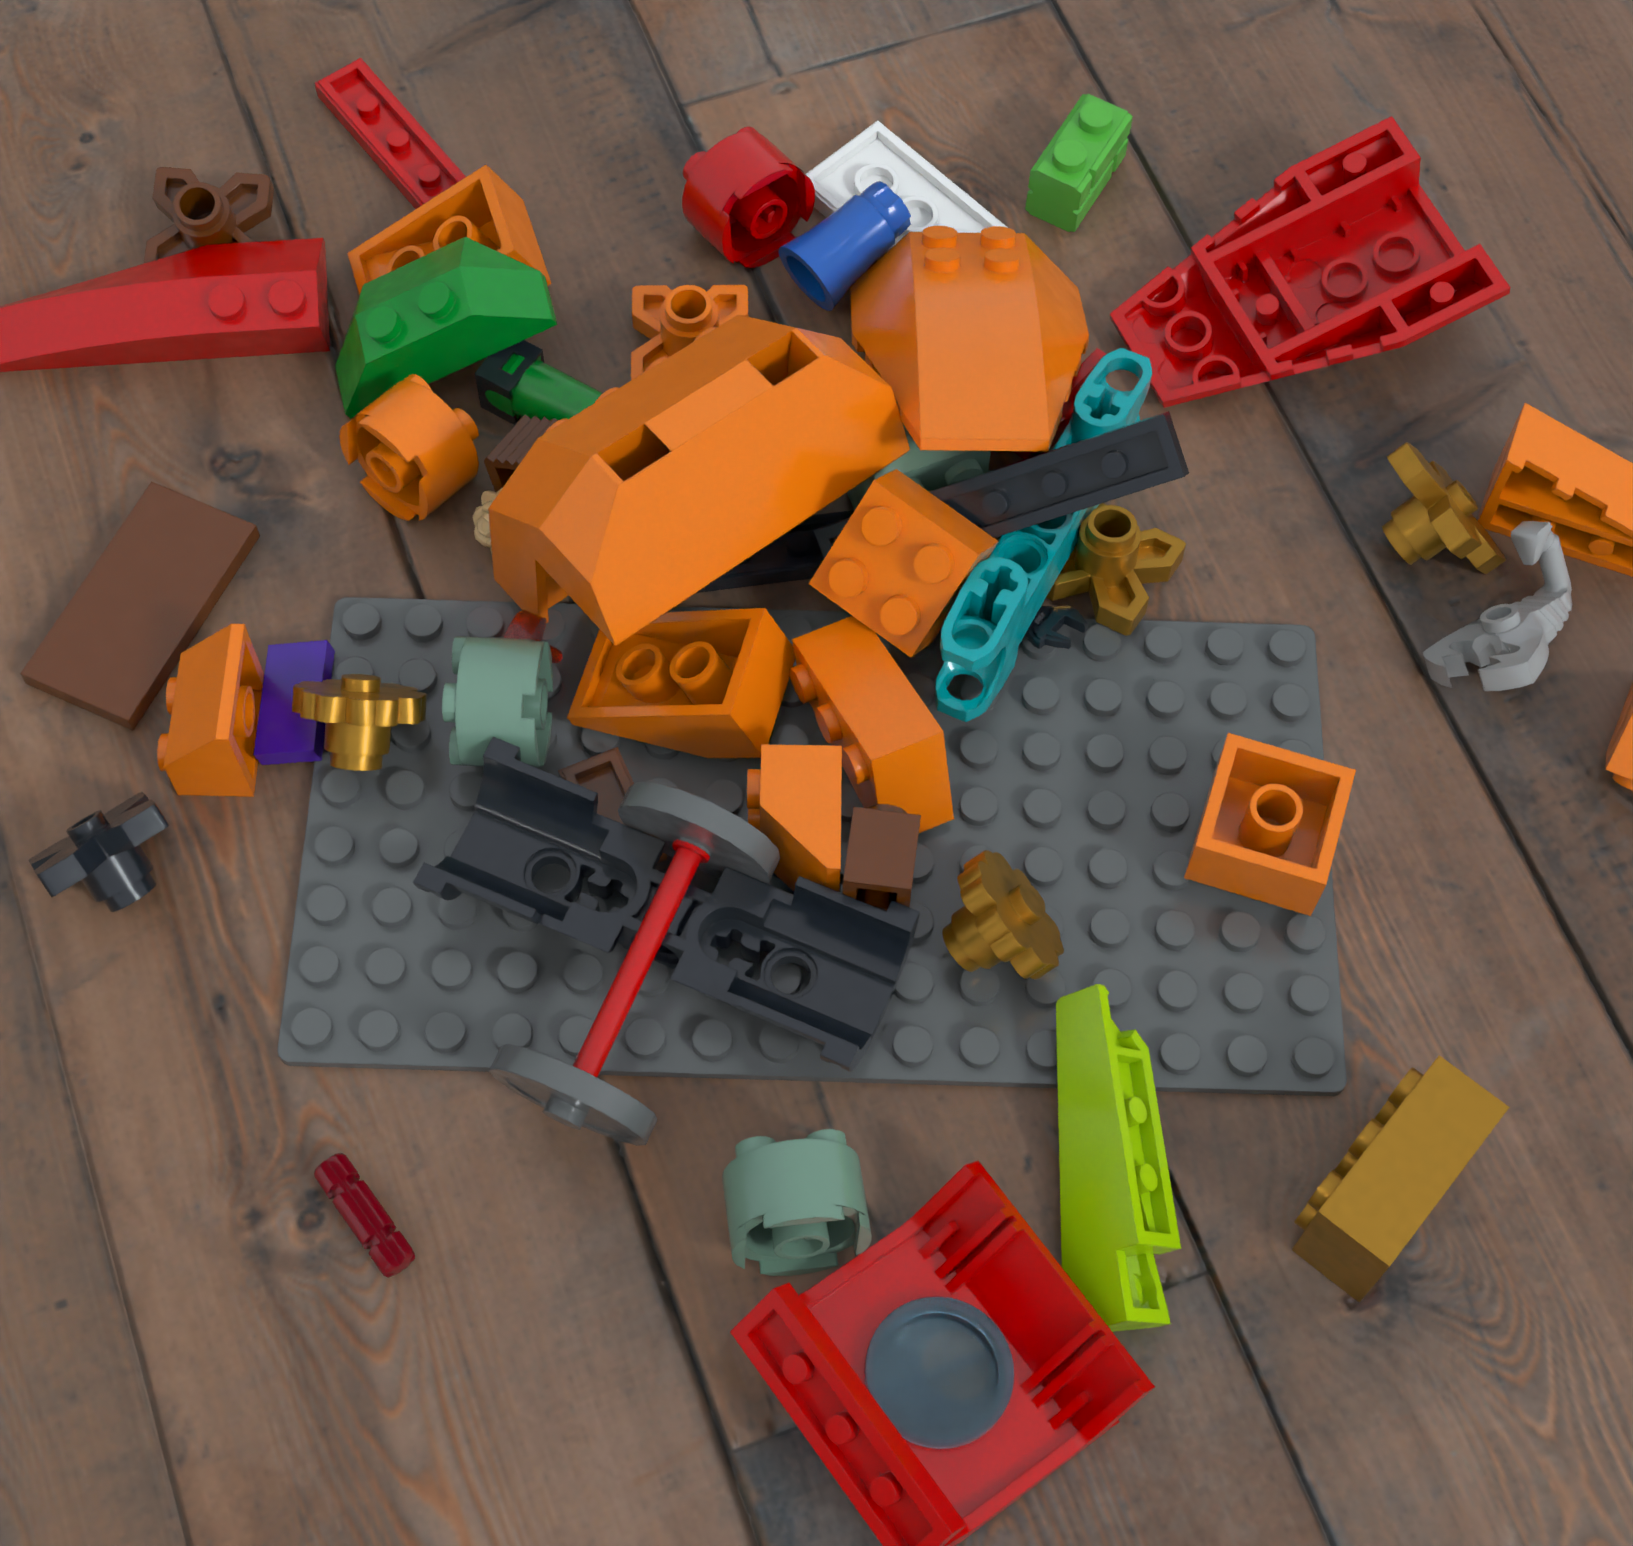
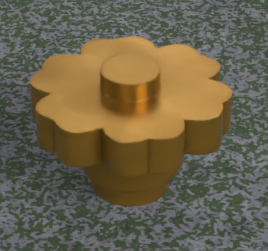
(358, 716)
(1001, 920)

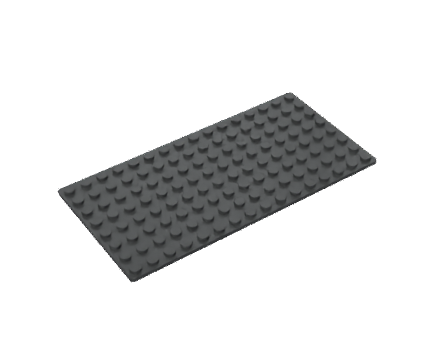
(1073, 774)

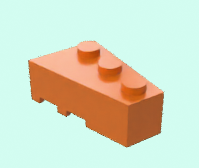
(1567, 481)

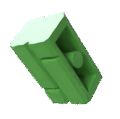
(1078, 162)

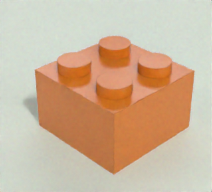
(902, 561)
(1270, 824)

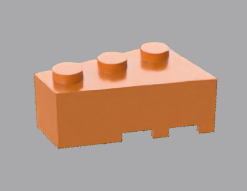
(871, 710)

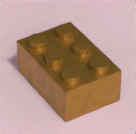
(1395, 1175)

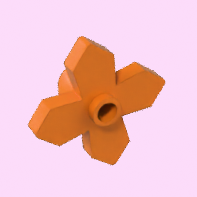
(678, 316)

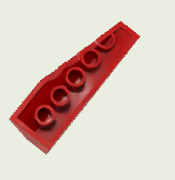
(178, 309)

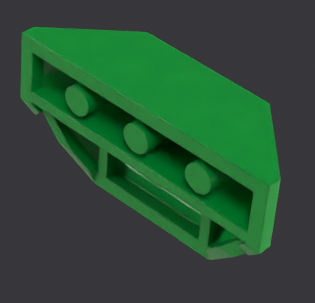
(438, 319)

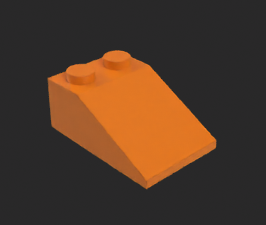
(473, 208)
(689, 683)

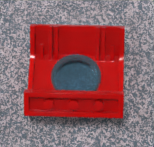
(944, 1366)

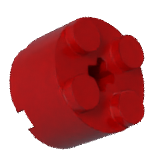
(746, 197)

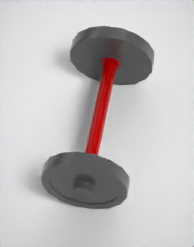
(697, 838)

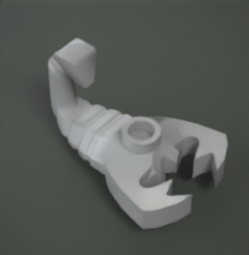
(1514, 635)

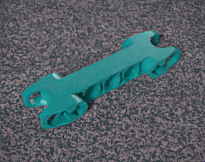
(1014, 581)

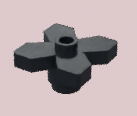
(105, 854)

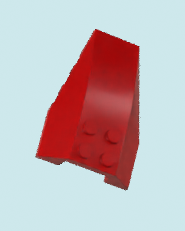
(1309, 276)

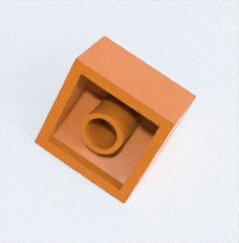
(214, 717)
(799, 809)

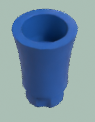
(845, 244)

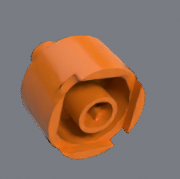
(411, 448)

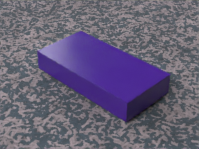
(280, 732)

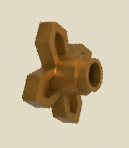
(1436, 515)
(1113, 564)

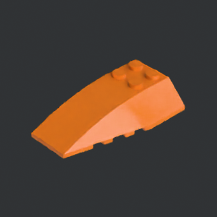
(971, 337)

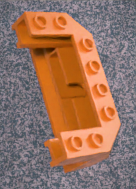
(689, 471)

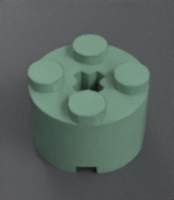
(499, 695)
(795, 1203)

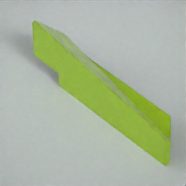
(1111, 1165)

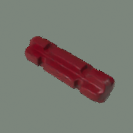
(364, 1215)

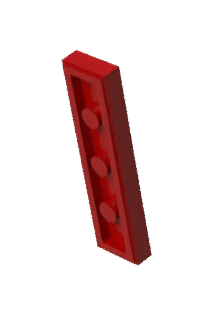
(388, 132)

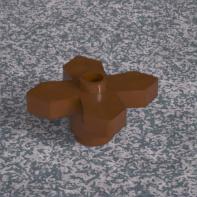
(206, 213)

